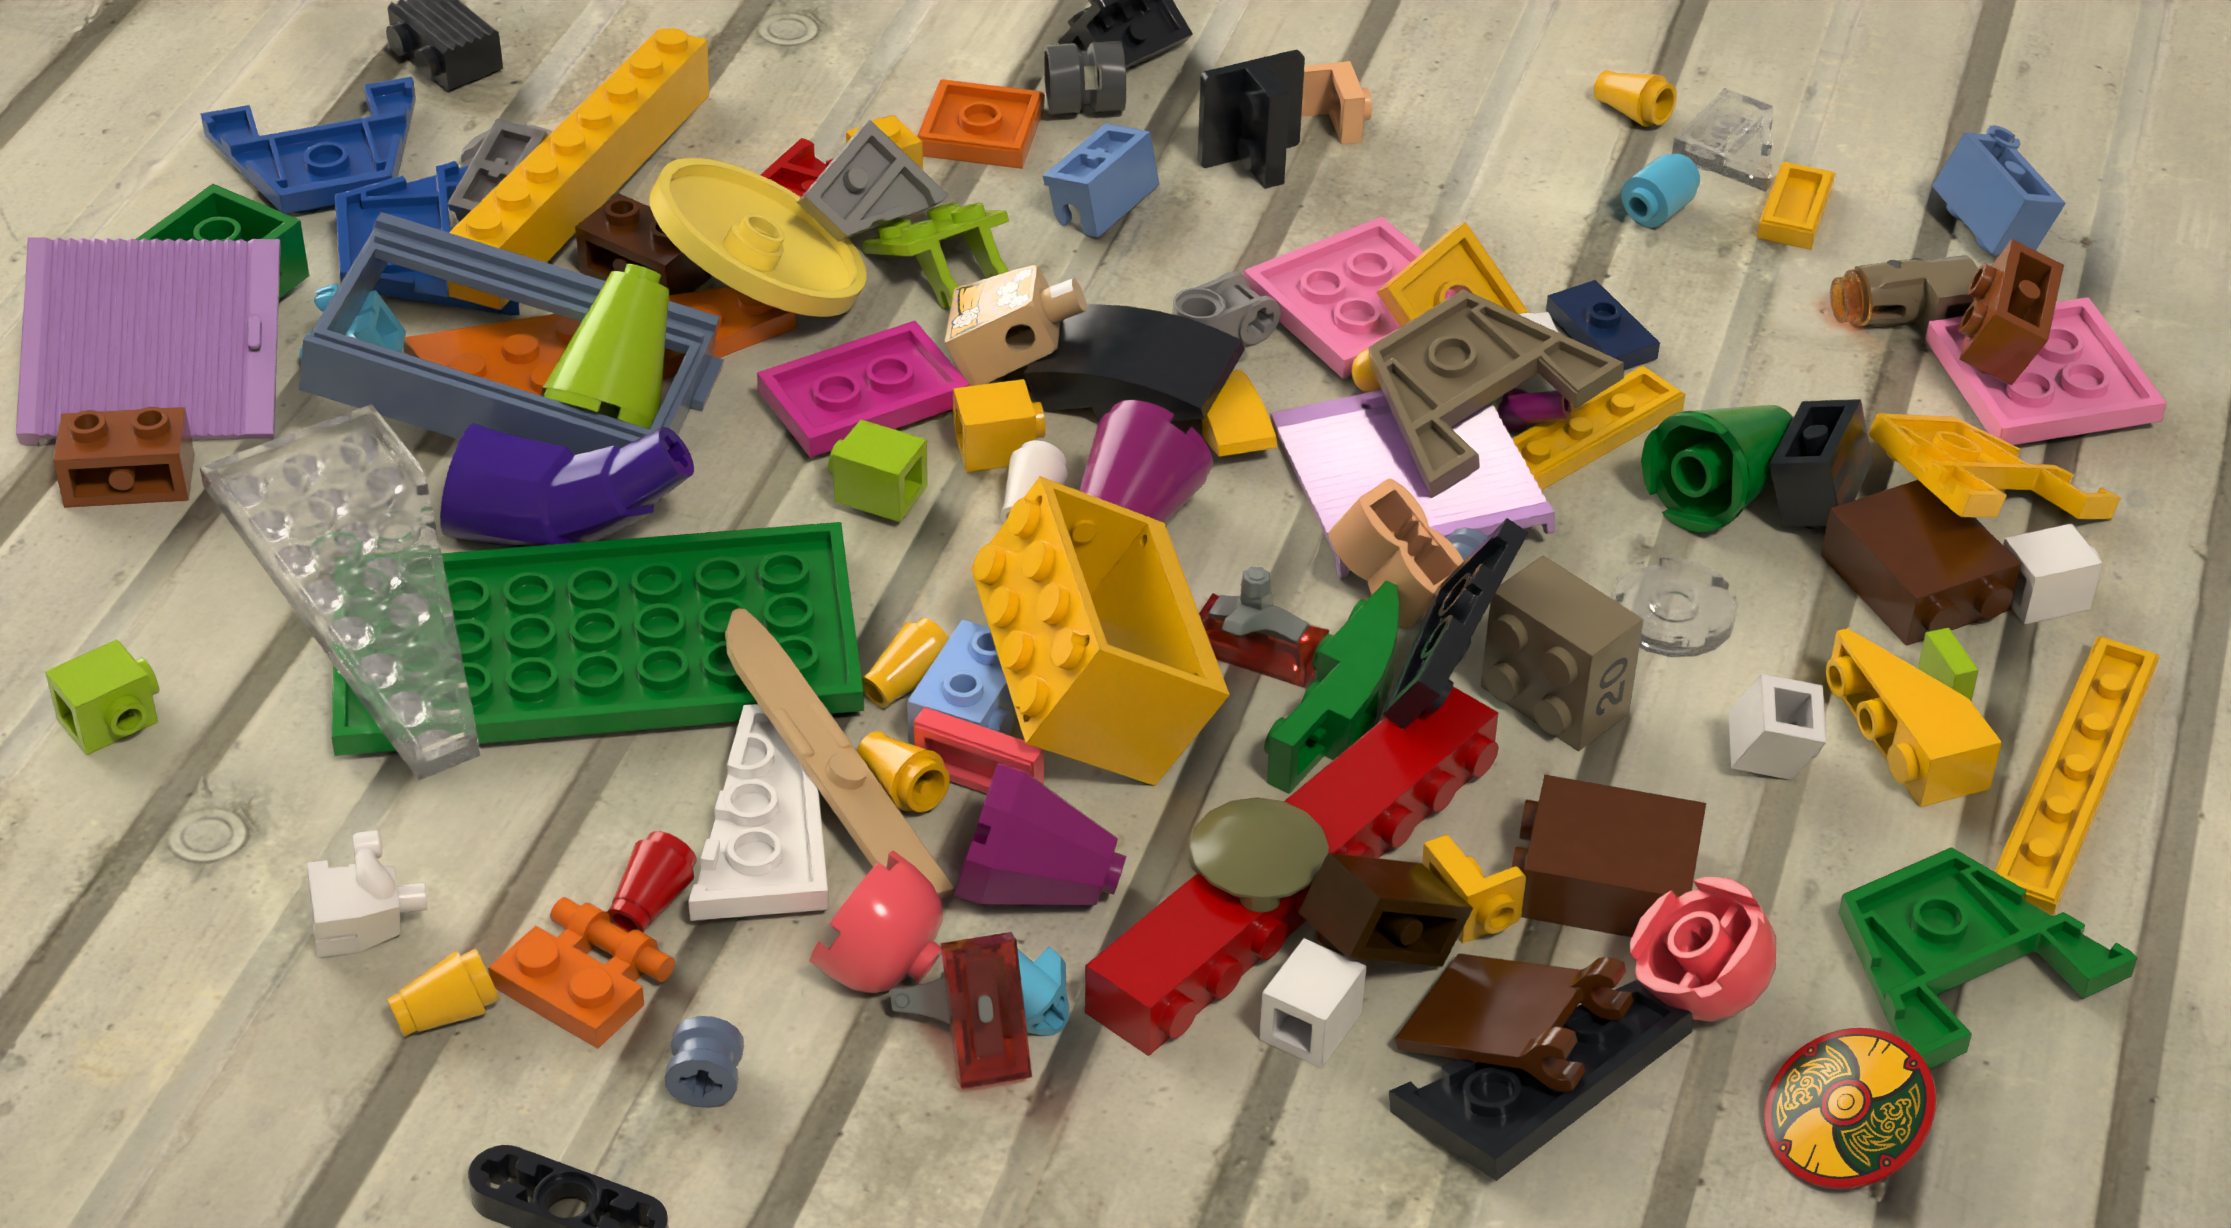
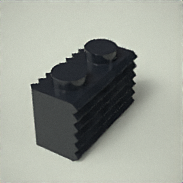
(444, 41)

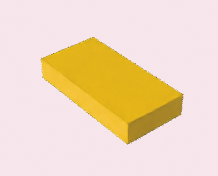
(1796, 205)

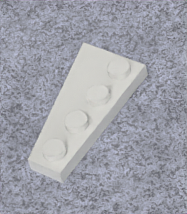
(765, 832)

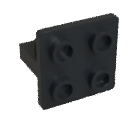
(1141, 26)
(1252, 114)

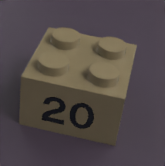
(1561, 652)

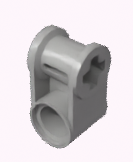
(1230, 307)

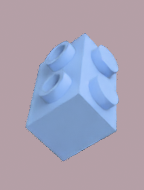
(966, 682)

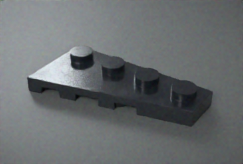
(1505, 1114)

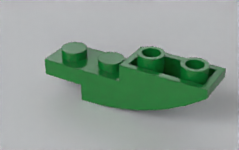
(1348, 692)

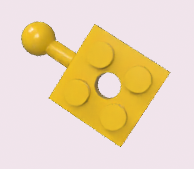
(1450, 263)

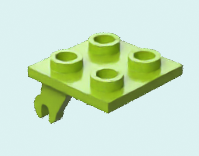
(943, 223)

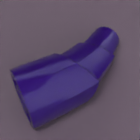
(543, 494)

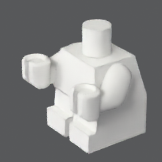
(359, 902)

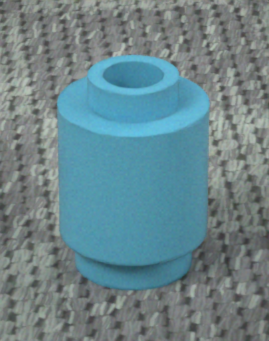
(1660, 189)

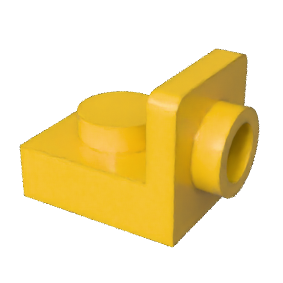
(1494, 899)

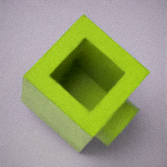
(879, 470)
(103, 696)

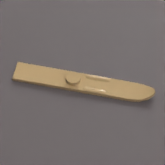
(825, 749)

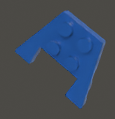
(314, 163)
(416, 201)

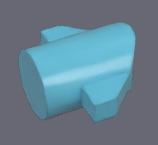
(1044, 992)

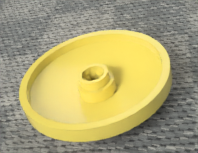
(756, 237)

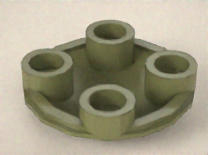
(1258, 850)

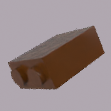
(1919, 561)
(1604, 853)

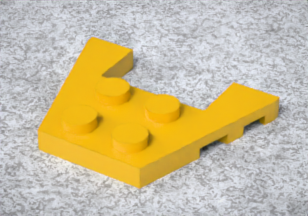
(1974, 468)

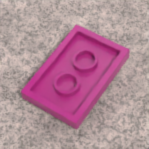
(877, 378)

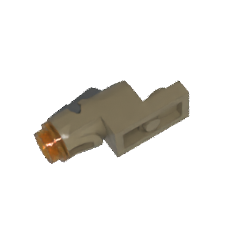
(1903, 292)

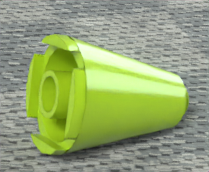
(617, 351)

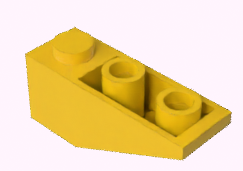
(1920, 726)

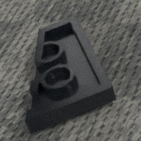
(1450, 625)

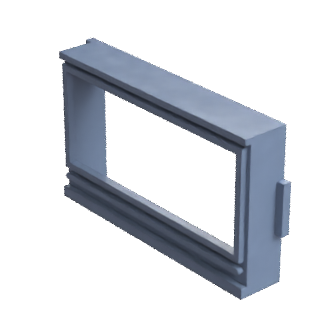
(452, 399)

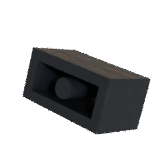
(1820, 461)

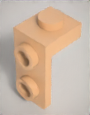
(1337, 92)

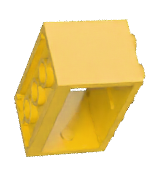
(1097, 632)

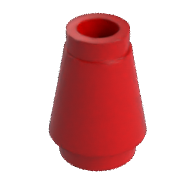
(652, 880)

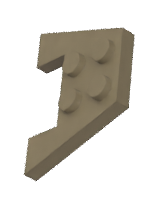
(1465, 359)

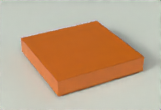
(981, 123)

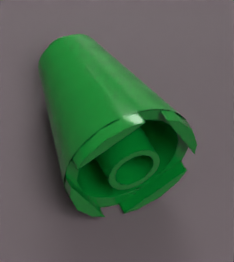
(1712, 462)

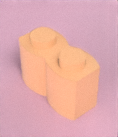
(1391, 541)

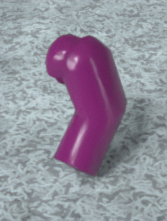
(1524, 409)

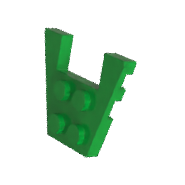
(1953, 923)

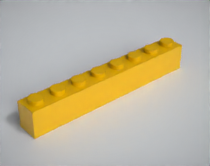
(590, 153)

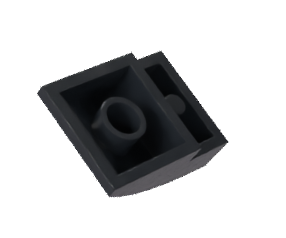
(1138, 356)

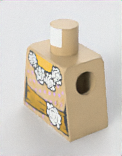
(1008, 322)

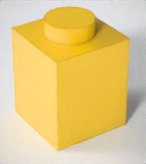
(994, 423)

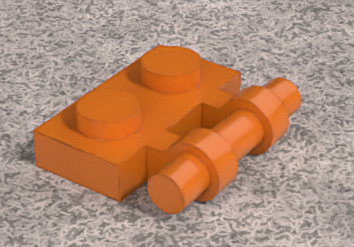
(573, 988)

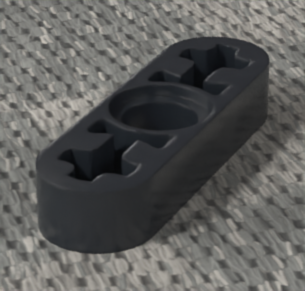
(547, 1183)

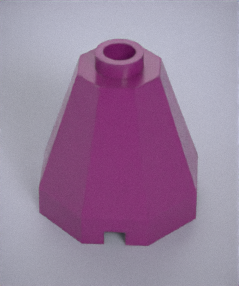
(1036, 848)

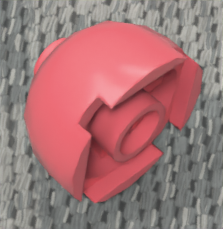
(884, 930)
(1706, 949)

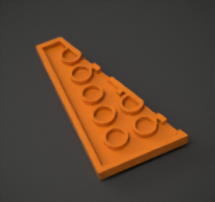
(528, 349)

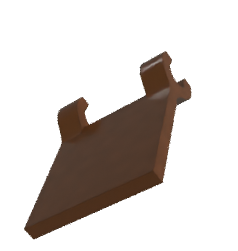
(1514, 1014)

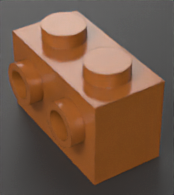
(2010, 311)
(124, 457)

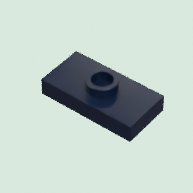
(1602, 323)

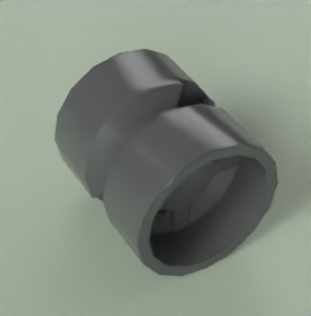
(1066, 77)

